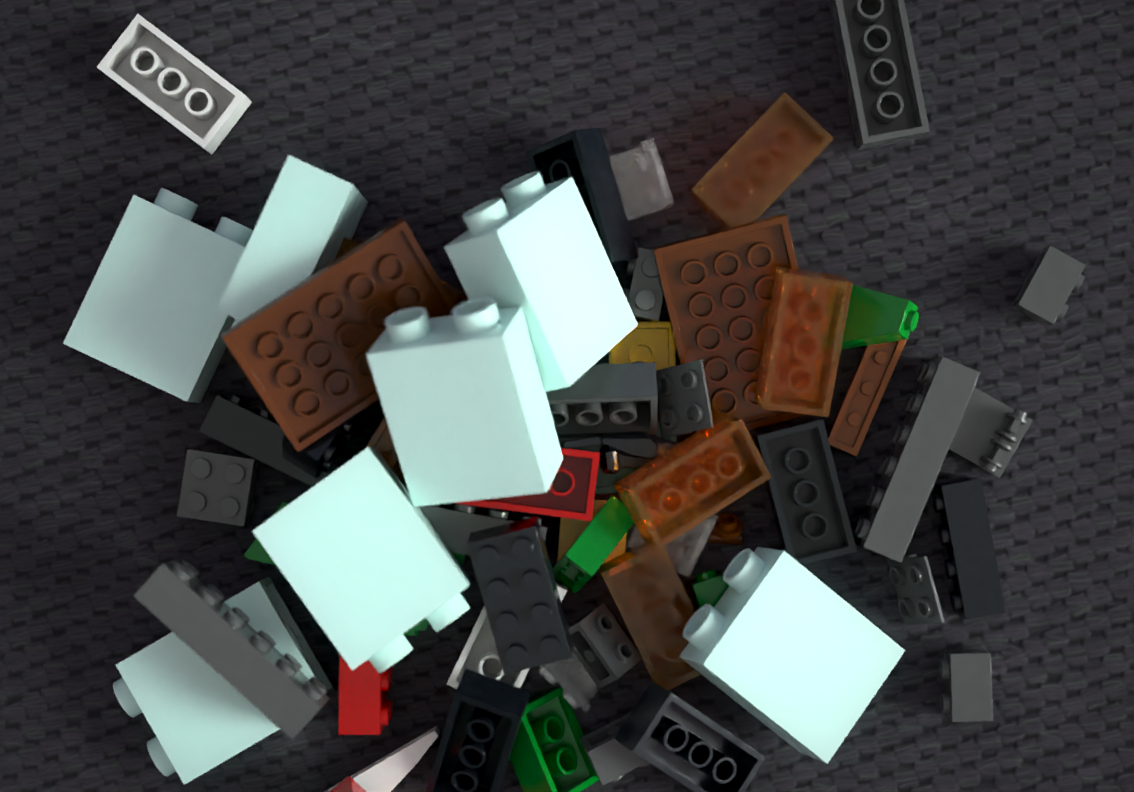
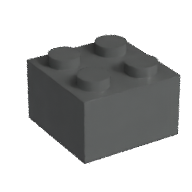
(218, 487)

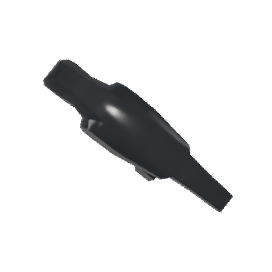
(624, 449)

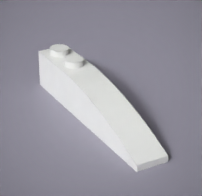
(391, 769)

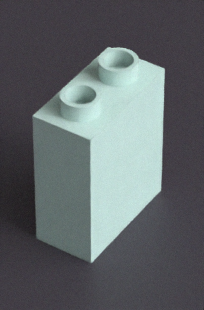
(293, 237)
(551, 262)
(160, 296)
(465, 403)
(366, 561)
(790, 651)
(191, 706)

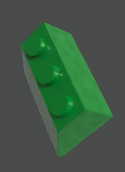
(549, 748)

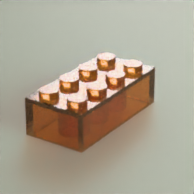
(761, 164)
(803, 341)
(692, 481)
(653, 610)

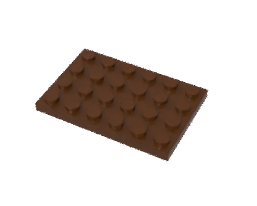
(720, 307)
(313, 341)

